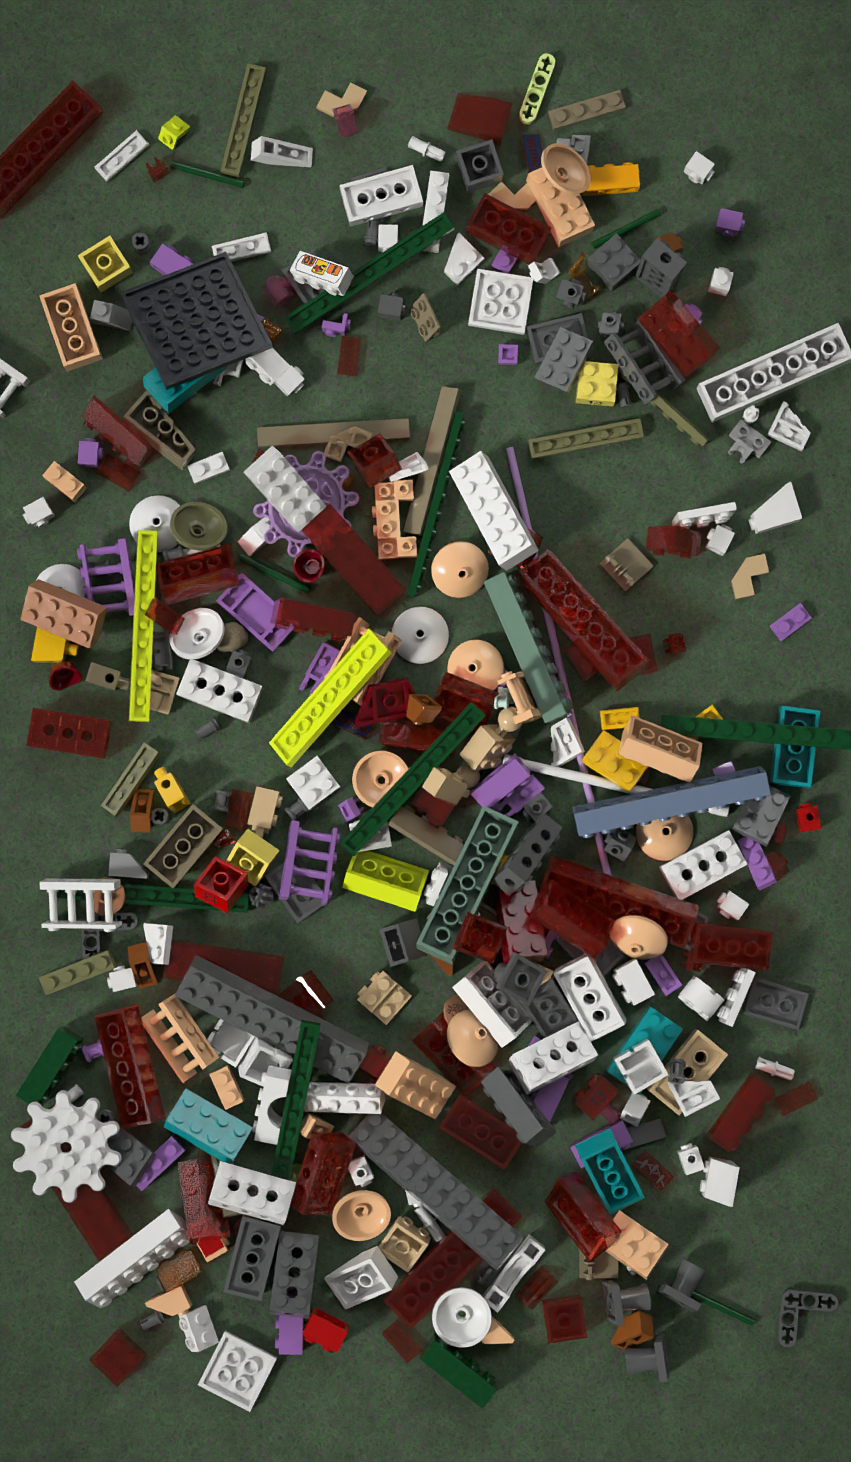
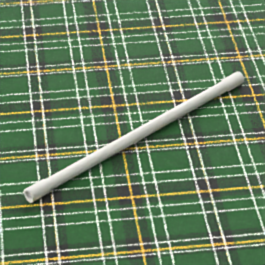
(591, 779)

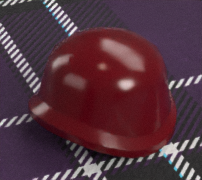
(309, 565)
(64, 675)

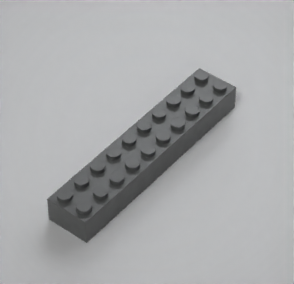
(268, 1017)
(436, 1189)

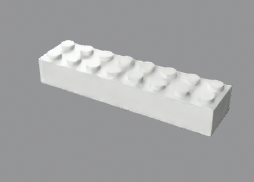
(774, 372)

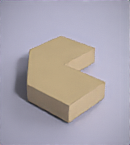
(354, 96)
(521, 200)
(338, 443)
(751, 567)

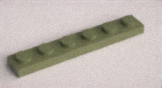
(243, 120)
(671, 412)
(585, 438)

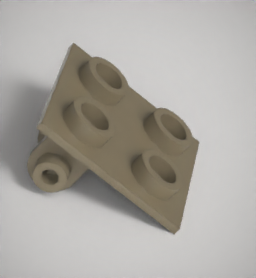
(425, 318)
(626, 564)
(602, 1267)

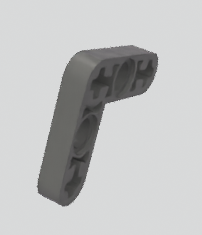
(87, 932)
(793, 1308)

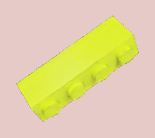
(385, 879)

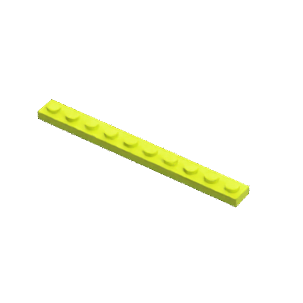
(143, 626)

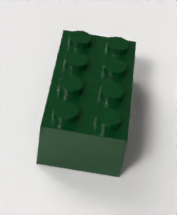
(49, 1066)
(458, 1370)

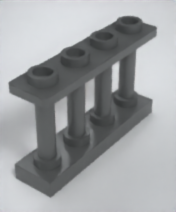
(671, 374)

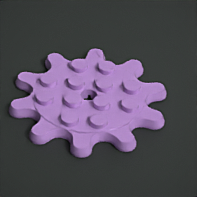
(326, 486)

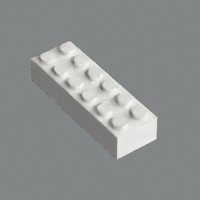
(493, 511)
(133, 1259)

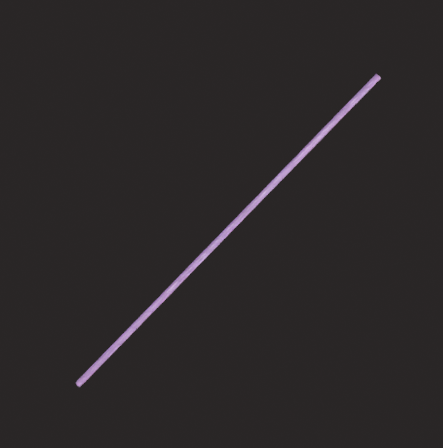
(557, 655)

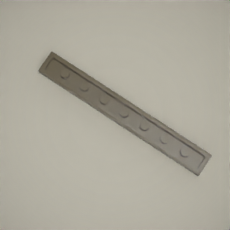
(321, 433)
(433, 457)

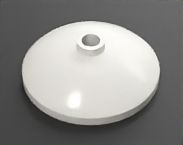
(147, 511)
(64, 577)
(199, 634)
(424, 648)
(460, 1330)

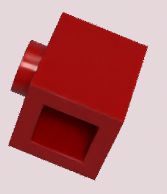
(808, 818)

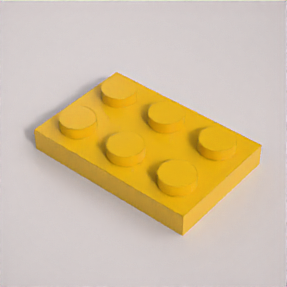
(605, 760)

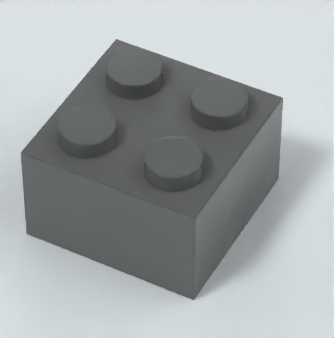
(479, 166)
(613, 262)

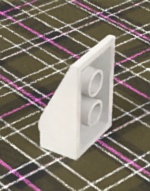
(720, 1180)
(362, 1278)

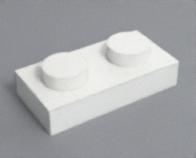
(208, 468)

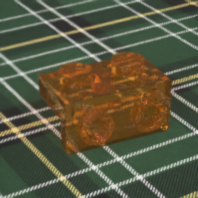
(178, 1270)

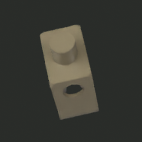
(97, 674)

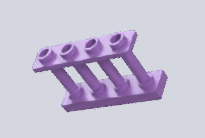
(124, 567)
(293, 851)

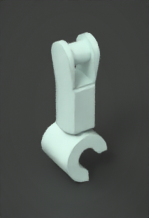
(503, 699)

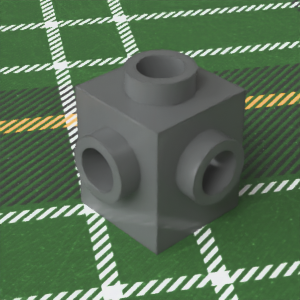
(566, 288)
(611, 323)
(619, 843)

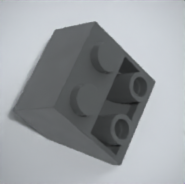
(401, 942)

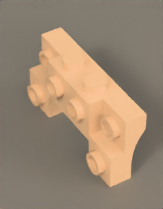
(386, 512)

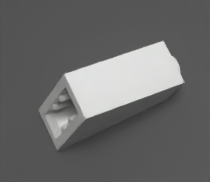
(777, 511)

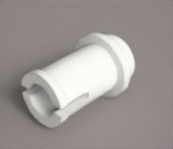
(75, 1092)

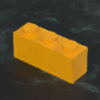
(613, 179)

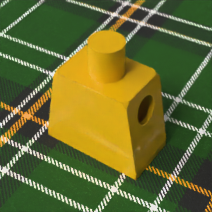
(51, 647)
(174, 795)

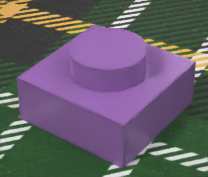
(503, 262)
(507, 354)

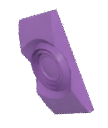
(254, 611)

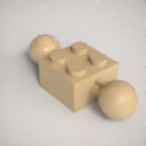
(488, 746)

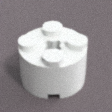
(700, 998)

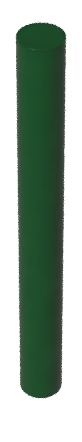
(207, 174)
(626, 228)
(274, 573)
(723, 1308)

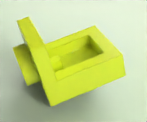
(173, 131)

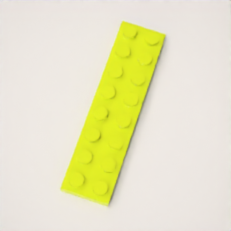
(330, 697)

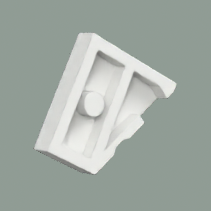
(462, 260)
(789, 429)
(410, 466)
(565, 743)
(158, 942)
(693, 1095)

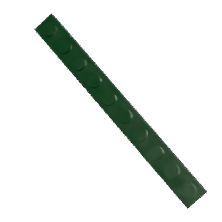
(371, 272)
(434, 513)
(758, 732)
(412, 778)
(165, 897)
(295, 1100)

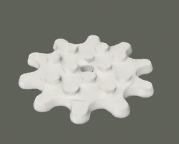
(71, 1125)

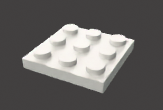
(500, 301)
(703, 516)
(735, 996)
(237, 1371)

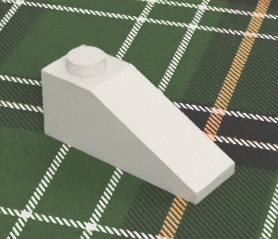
(280, 153)

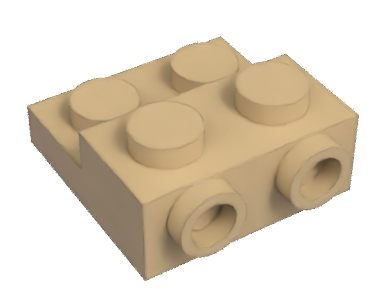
(383, 996)
(404, 1243)

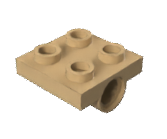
(162, 691)

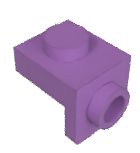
(332, 328)

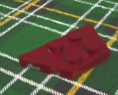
(385, 702)

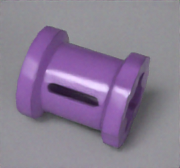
(93, 1051)

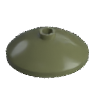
(200, 519)

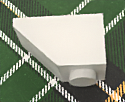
(254, 537)

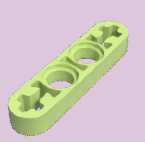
(537, 89)

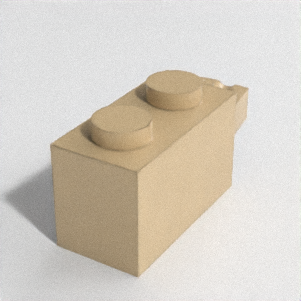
(446, 785)
(263, 810)

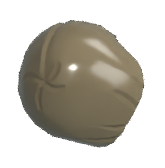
(234, 637)

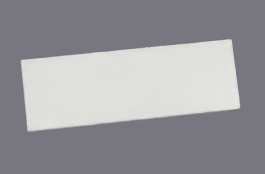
(121, 156)
(244, 247)

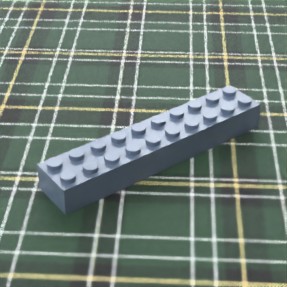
(671, 801)

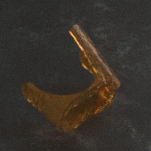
(577, 274)

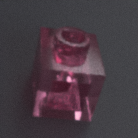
(345, 120)
(278, 290)

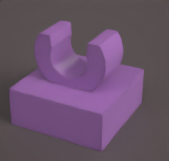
(350, 809)

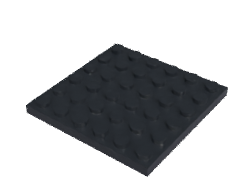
(196, 320)

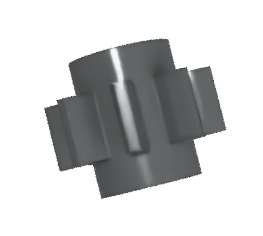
(261, 896)

